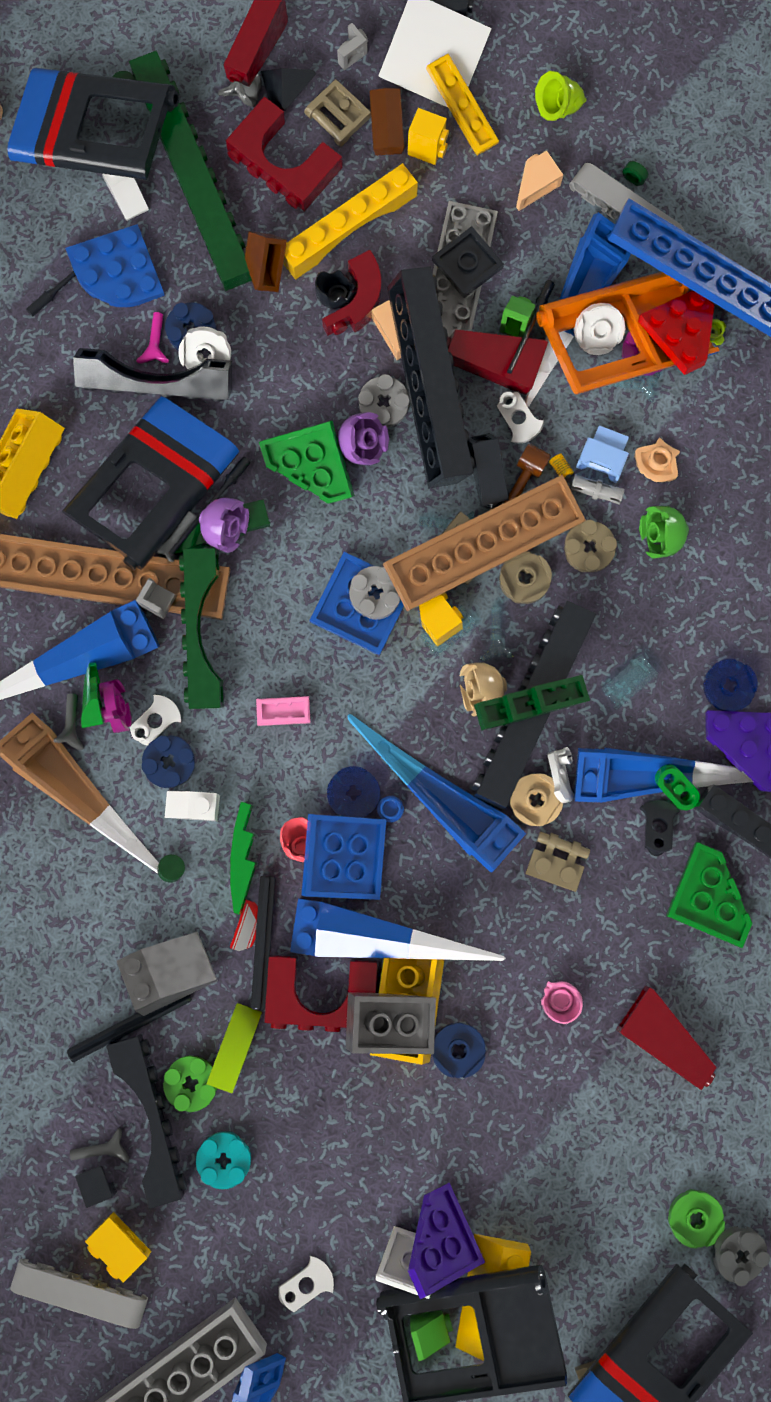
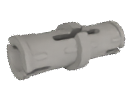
(597, 489)

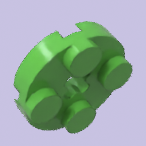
(176, 1076)
(712, 1215)

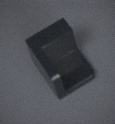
(94, 1186)

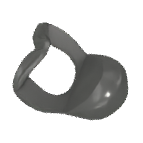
(247, 94)

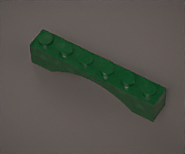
(200, 574)

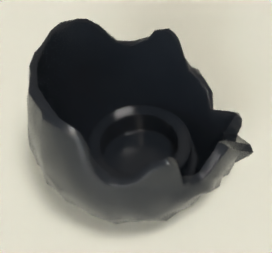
(334, 289)

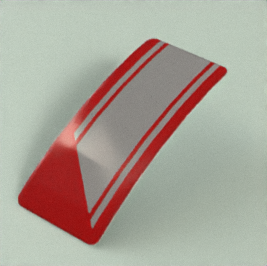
(246, 928)

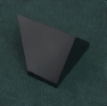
(285, 84)

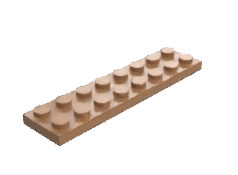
(483, 542)

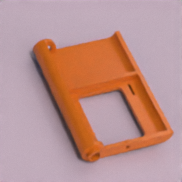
(631, 300)

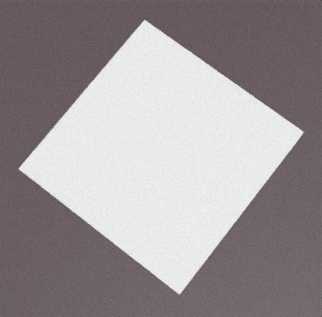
(426, 35)

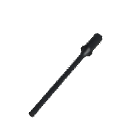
(48, 296)
(540, 300)
(231, 479)

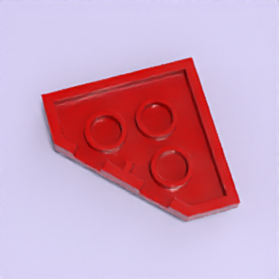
(682, 329)

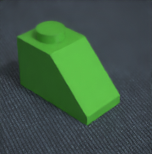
(517, 316)
(430, 1332)

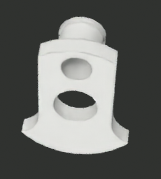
(529, 428)
(163, 707)
(557, 763)
(322, 1282)

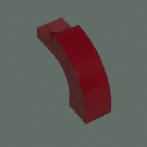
(358, 313)

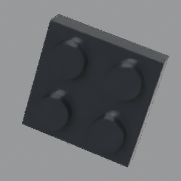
(467, 262)

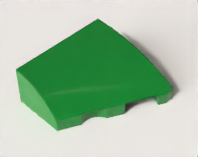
(91, 698)

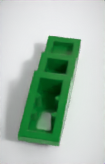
(240, 868)

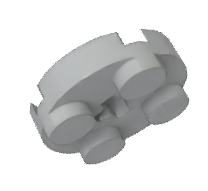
(385, 387)
(367, 605)

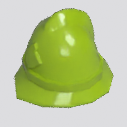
(558, 96)

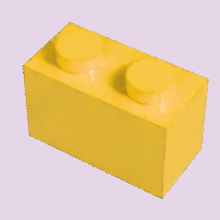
(427, 136)
(117, 1247)

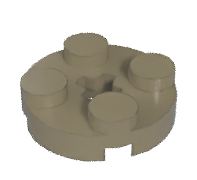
(604, 544)
(538, 584)

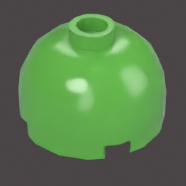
(664, 526)

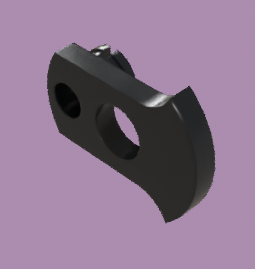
(661, 811)

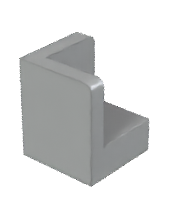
(155, 598)

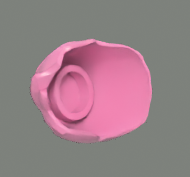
(562, 1002)

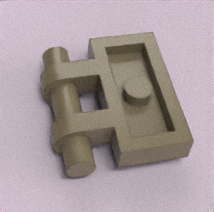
(554, 869)

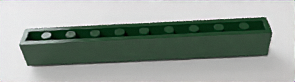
(196, 180)

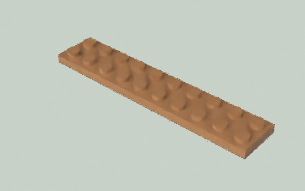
(94, 574)

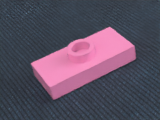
(283, 711)

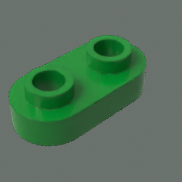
(676, 786)

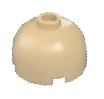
(482, 684)

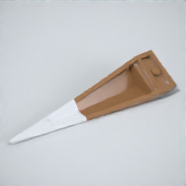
(55, 772)

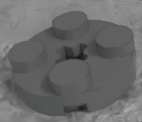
(751, 1263)

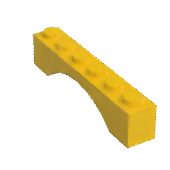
(376, 200)

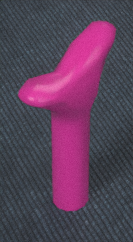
(153, 351)

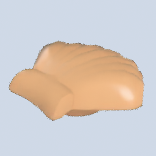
(657, 461)

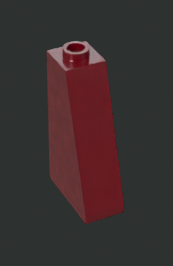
(255, 40)
(491, 356)
(662, 1035)

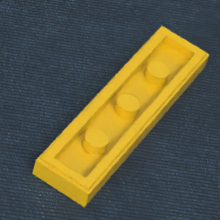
(462, 104)

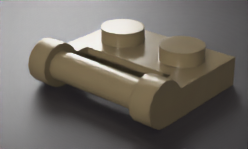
(343, 107)

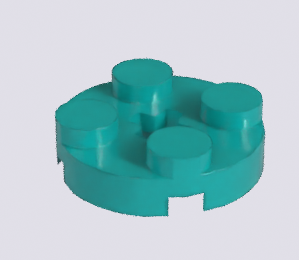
(212, 1172)

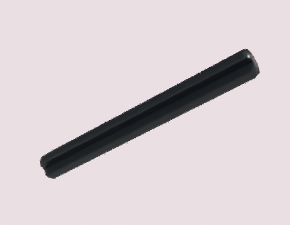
(263, 942)
(121, 1029)

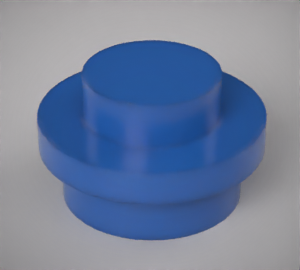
(390, 808)

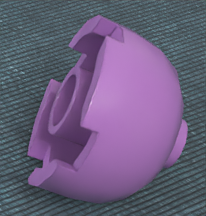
(363, 438)
(223, 522)

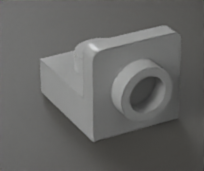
(354, 49)

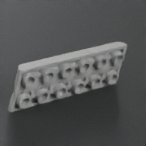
(460, 311)

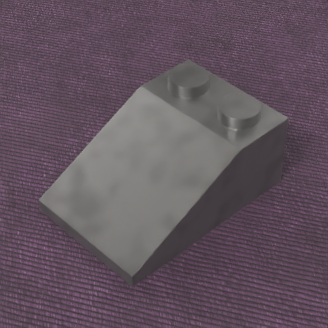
(166, 972)
(390, 1023)

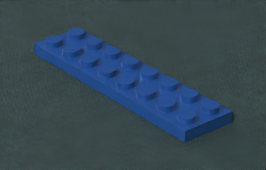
(694, 264)

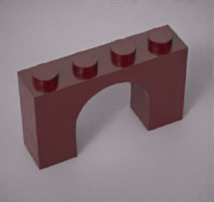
(298, 184)
(285, 1007)

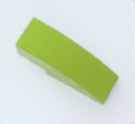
(234, 1048)

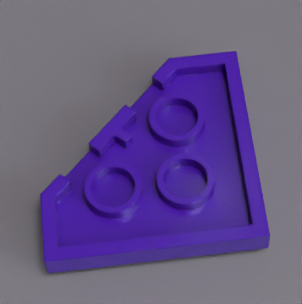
(744, 741)
(442, 1243)

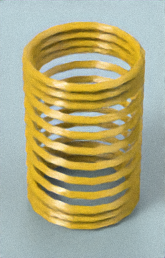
(559, 456)

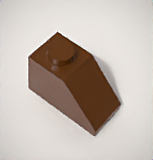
(265, 260)

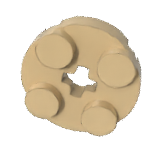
(521, 803)

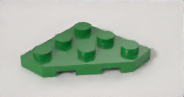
(310, 461)
(710, 898)

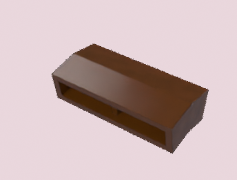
(386, 121)

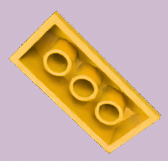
(23, 457)
(411, 978)
(498, 1256)

